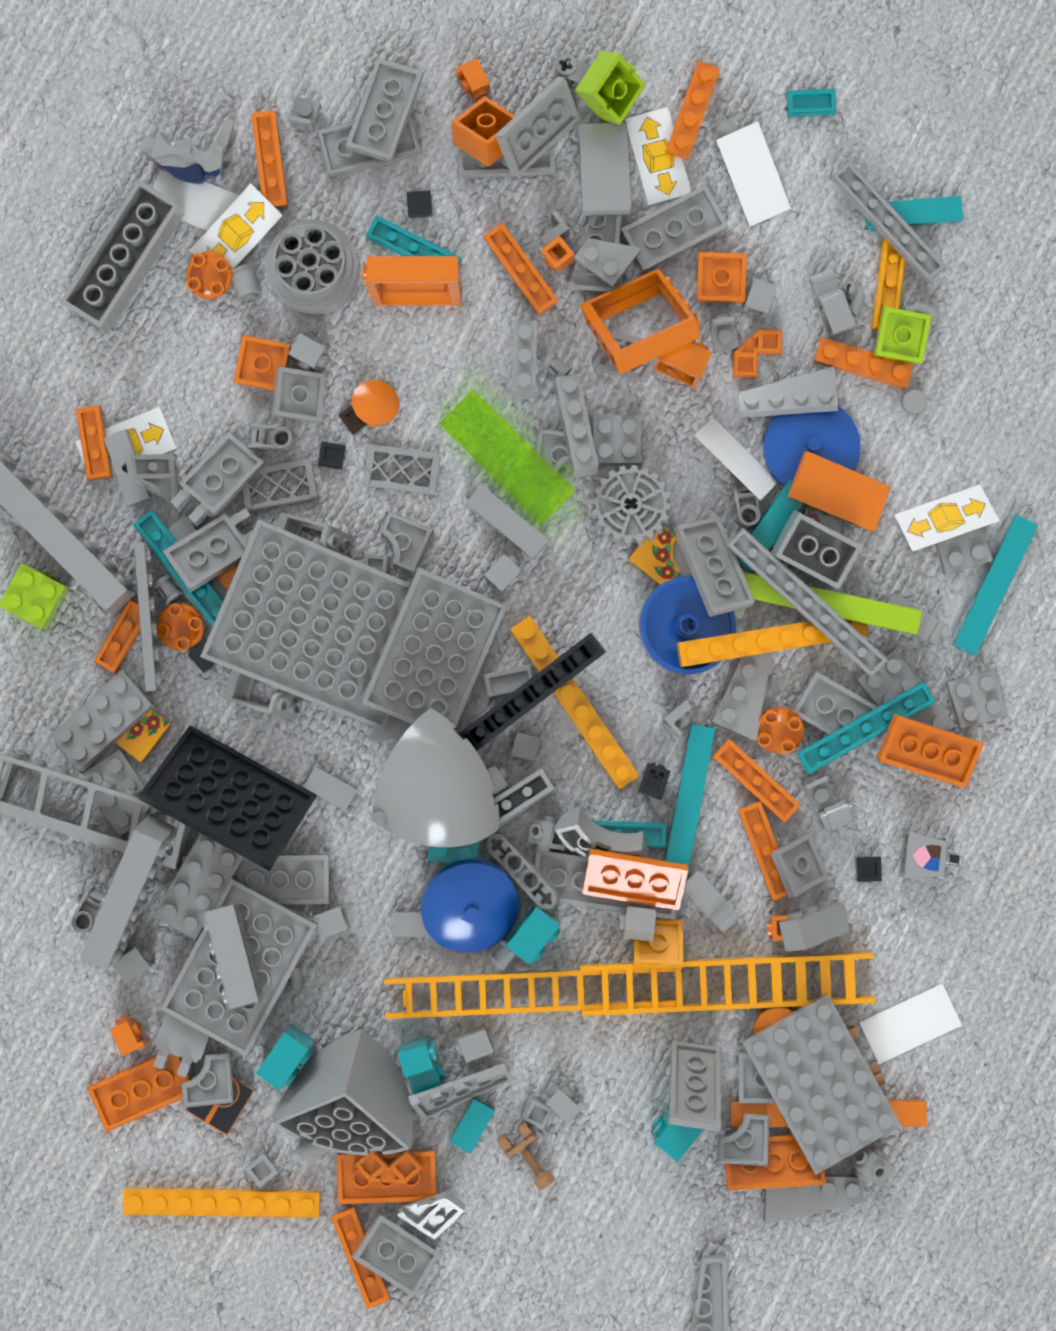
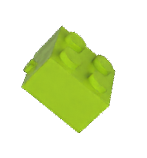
(610, 87)
(34, 596)

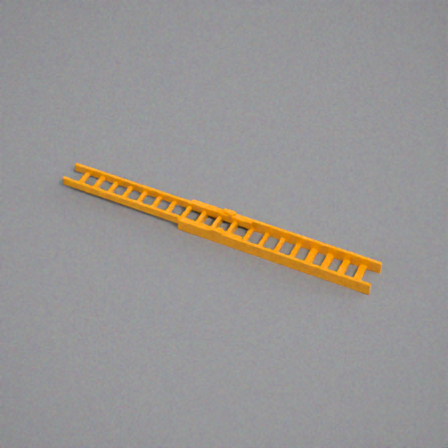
(644, 1006)

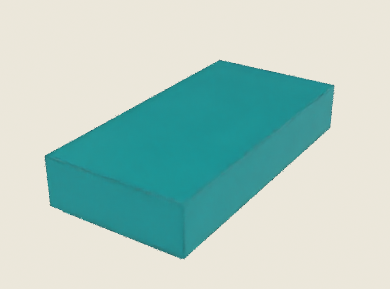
(811, 102)
(472, 1125)

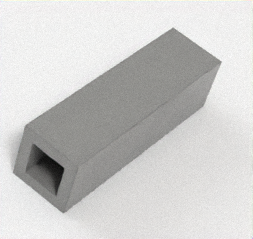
(506, 521)

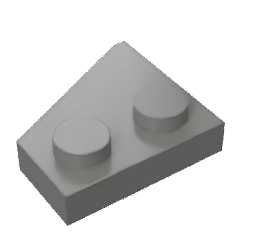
(606, 259)
(153, 473)
(432, 1213)

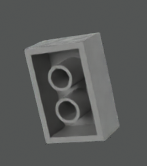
(816, 549)

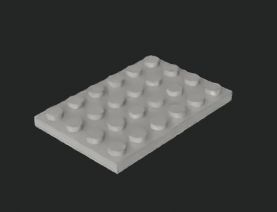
(433, 650)
(276, 945)
(821, 1083)

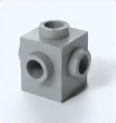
(543, 834)
(872, 1165)

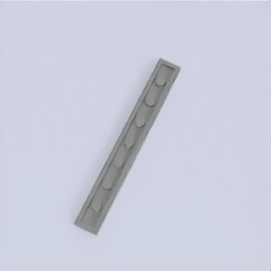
(807, 602)

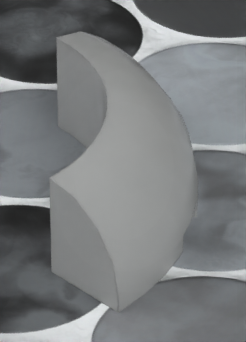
(582, 834)

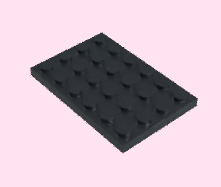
(228, 797)

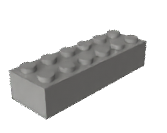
(122, 256)
(128, 892)

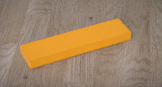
(888, 281)

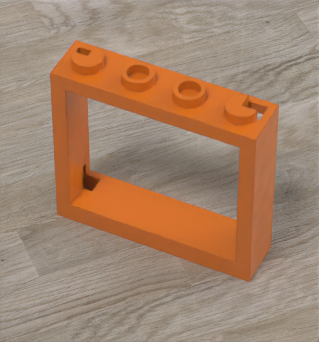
(413, 280)
(633, 294)

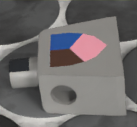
(925, 856)

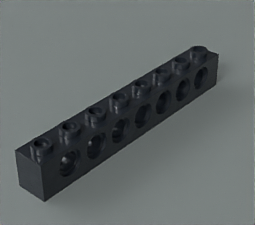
(533, 691)

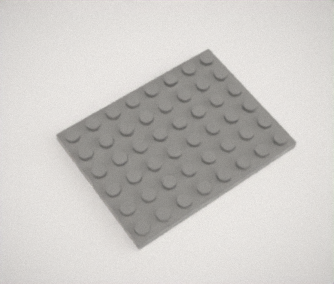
(306, 621)

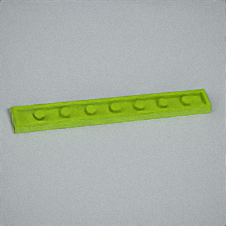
(847, 606)

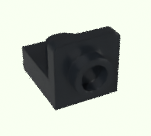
(654, 780)

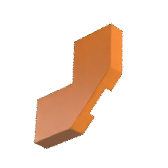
(760, 343)
(378, 1170)

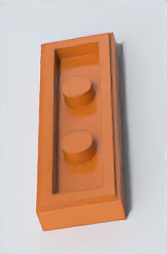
(93, 444)
(120, 638)

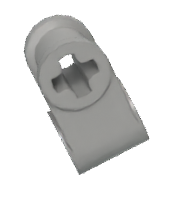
(575, 71)
(266, 438)
(744, 501)
(89, 906)

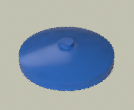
(821, 433)
(678, 615)
(469, 905)

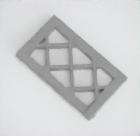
(643, 376)
(393, 451)
(293, 499)

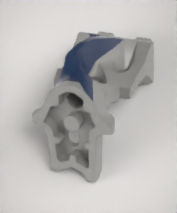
(188, 163)

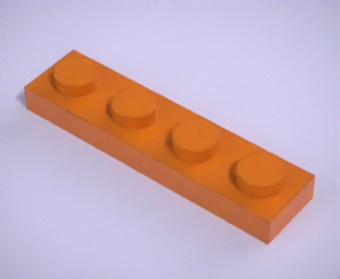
(692, 110)
(269, 158)
(520, 269)
(863, 363)
(756, 780)
(762, 843)
(351, 1234)

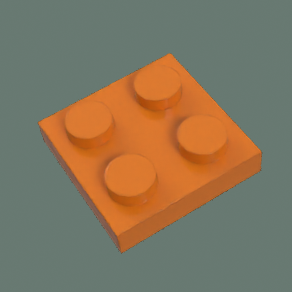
(721, 277)
(259, 361)

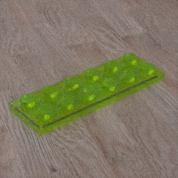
(507, 457)

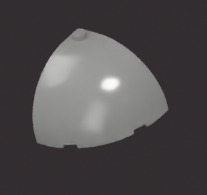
(435, 788)
(349, 1099)

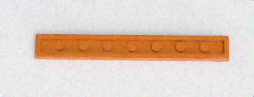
(909, 1112)

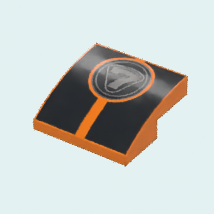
(224, 1116)

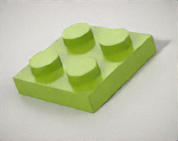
(902, 335)

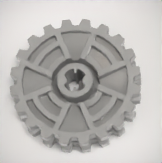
(631, 487)

